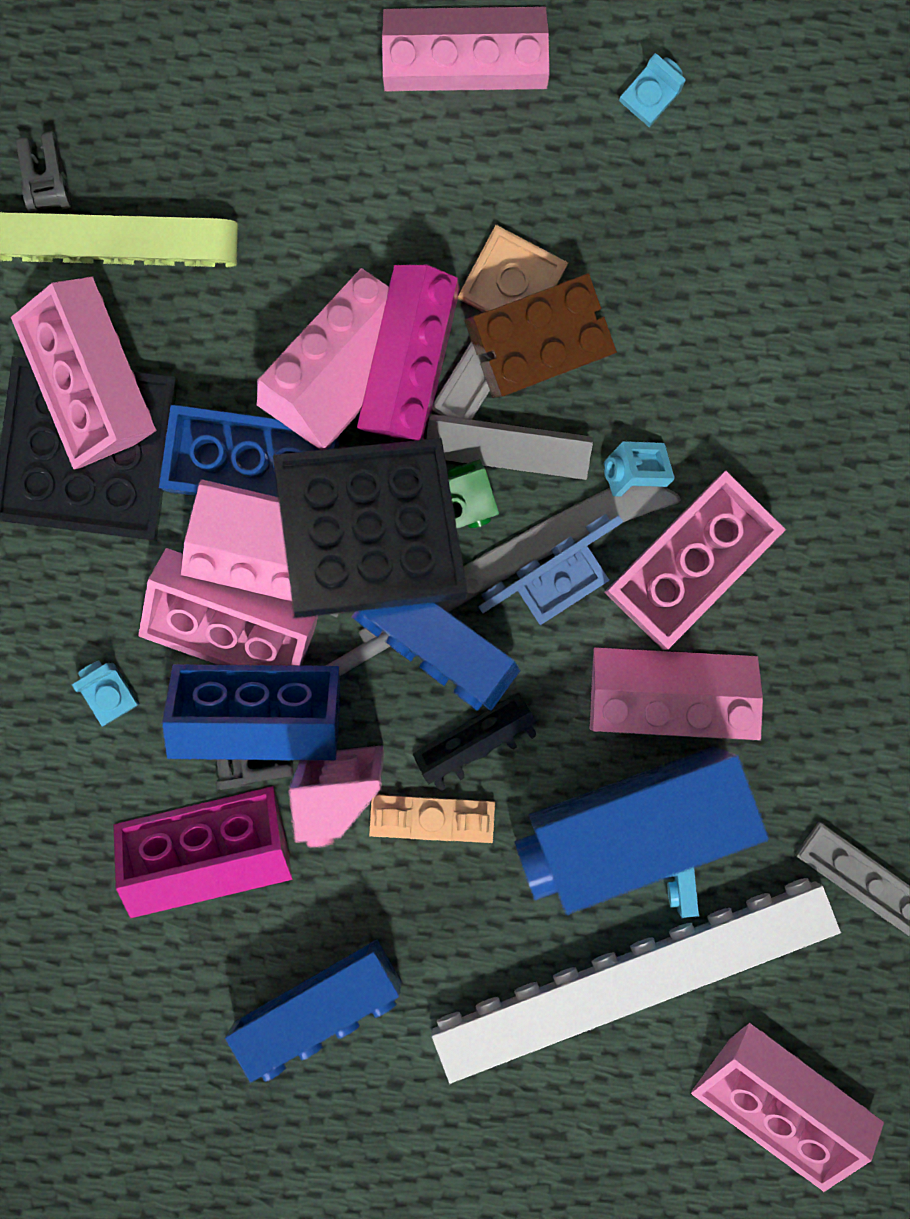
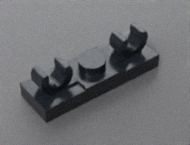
(475, 740)

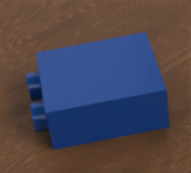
(641, 829)

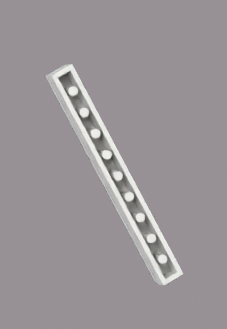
(634, 980)

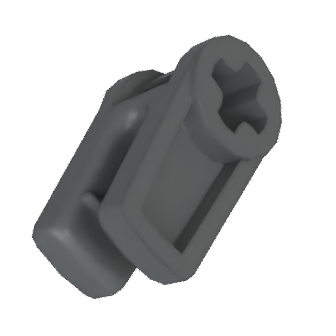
(51, 187)
(247, 775)

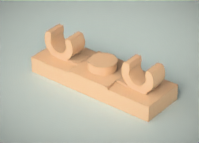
(432, 818)

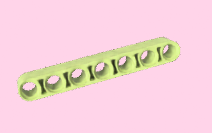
(118, 239)

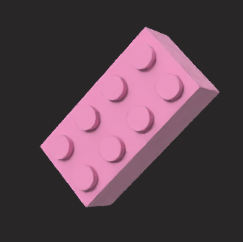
(694, 560)

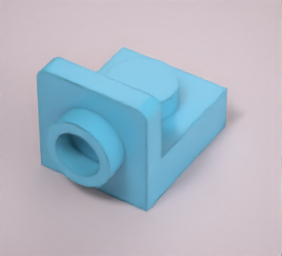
(653, 89)
(638, 466)
(105, 691)
(683, 893)

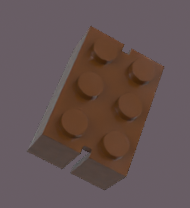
(541, 336)

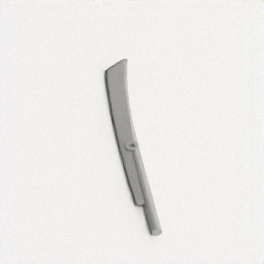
(527, 547)

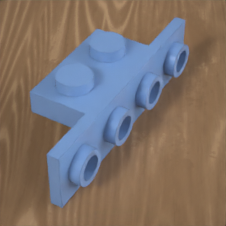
(560, 581)

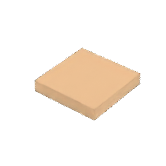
(509, 271)

